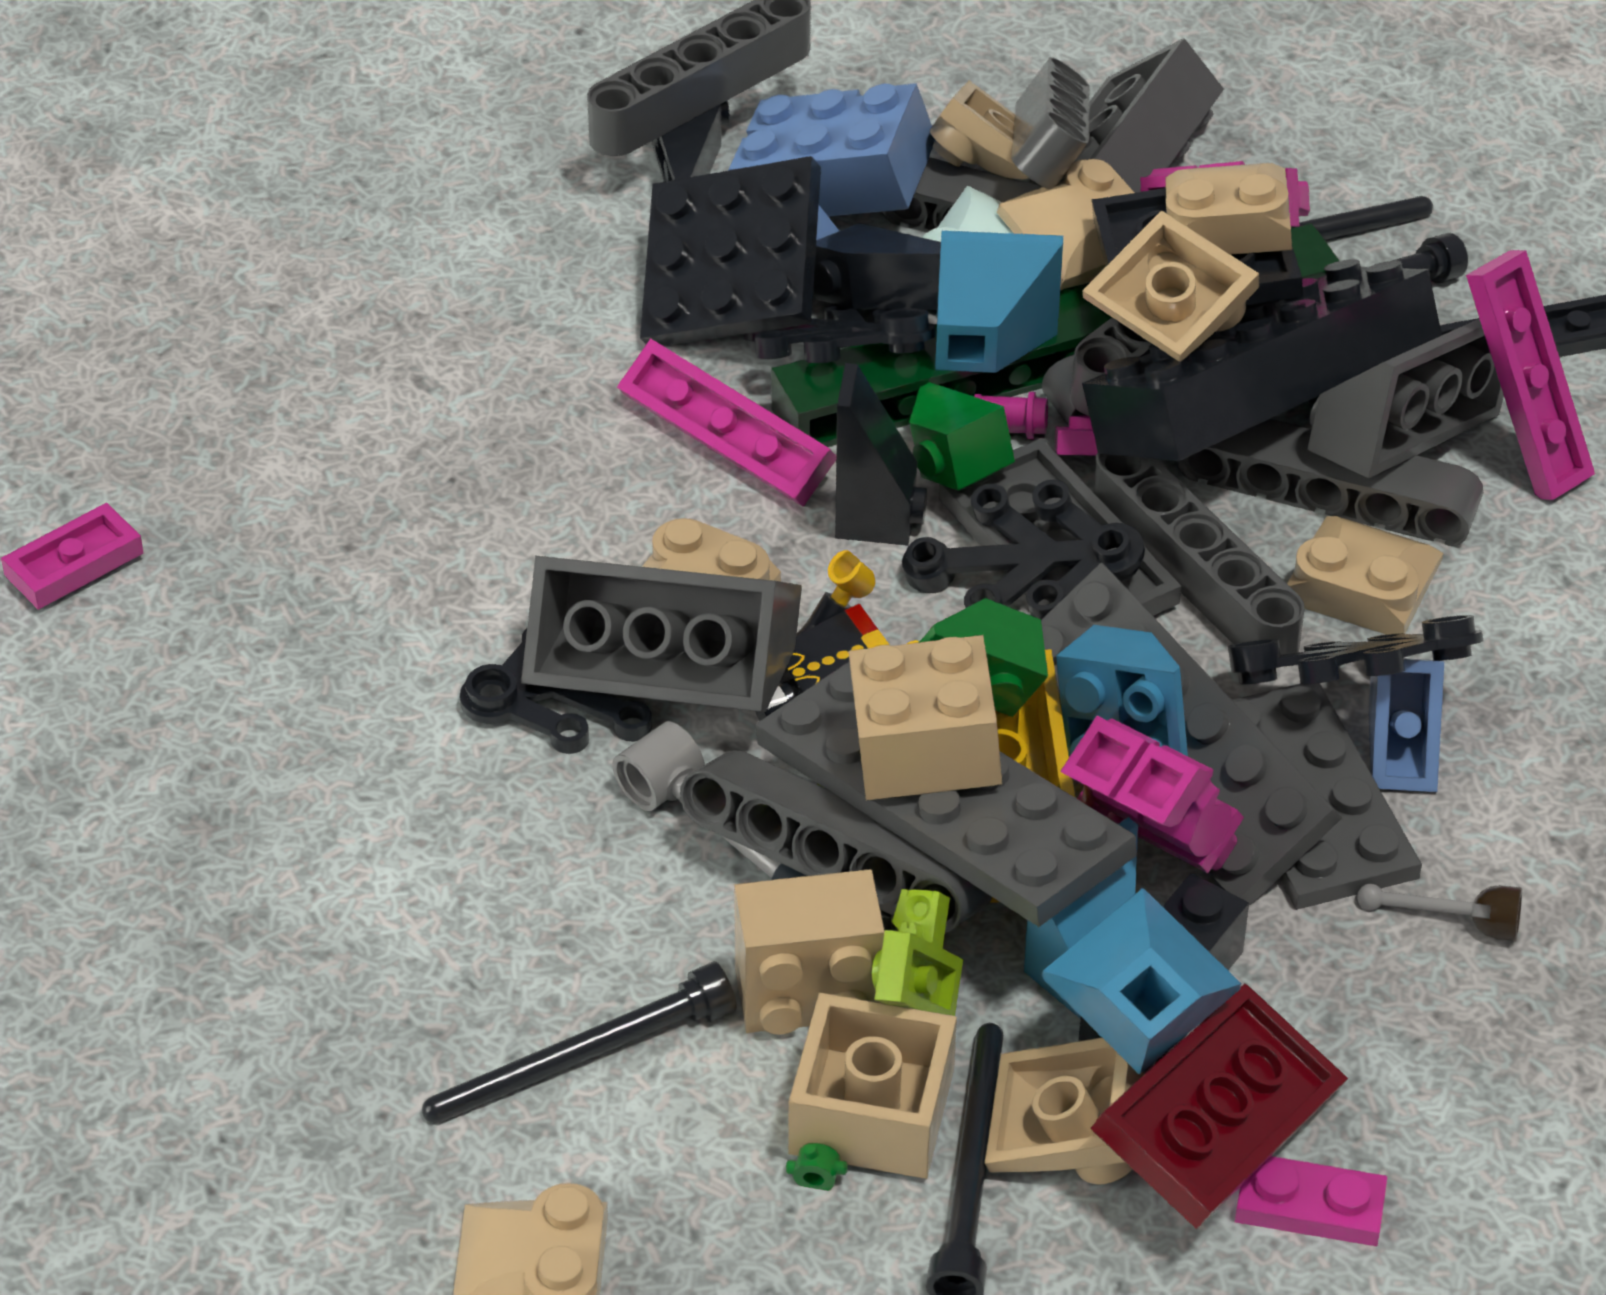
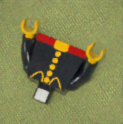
(830, 631)

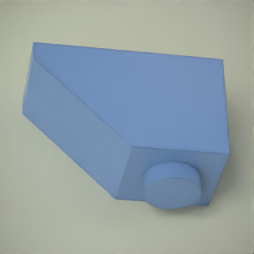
(1406, 726)

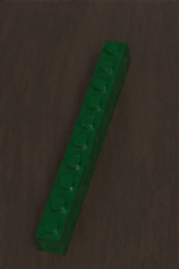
(809, 392)

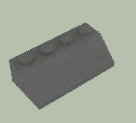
(1149, 112)
(1408, 403)
(659, 633)

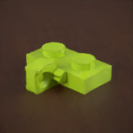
(912, 964)

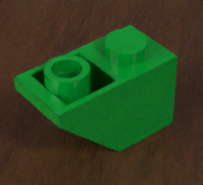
(1012, 649)

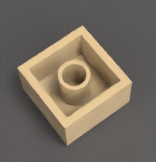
(925, 717)
(802, 942)
(873, 1084)

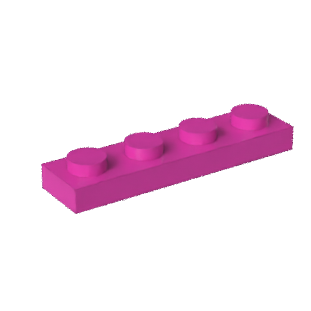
(1530, 374)
(727, 422)

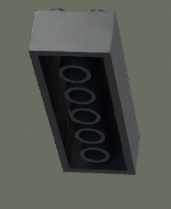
(1263, 363)

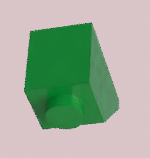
(958, 436)

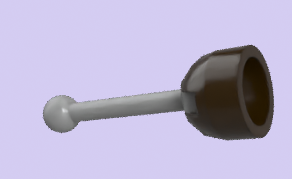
(1494, 910)

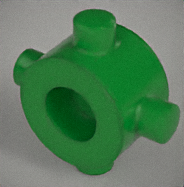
(816, 1166)

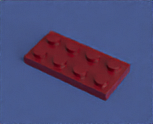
(1219, 1105)

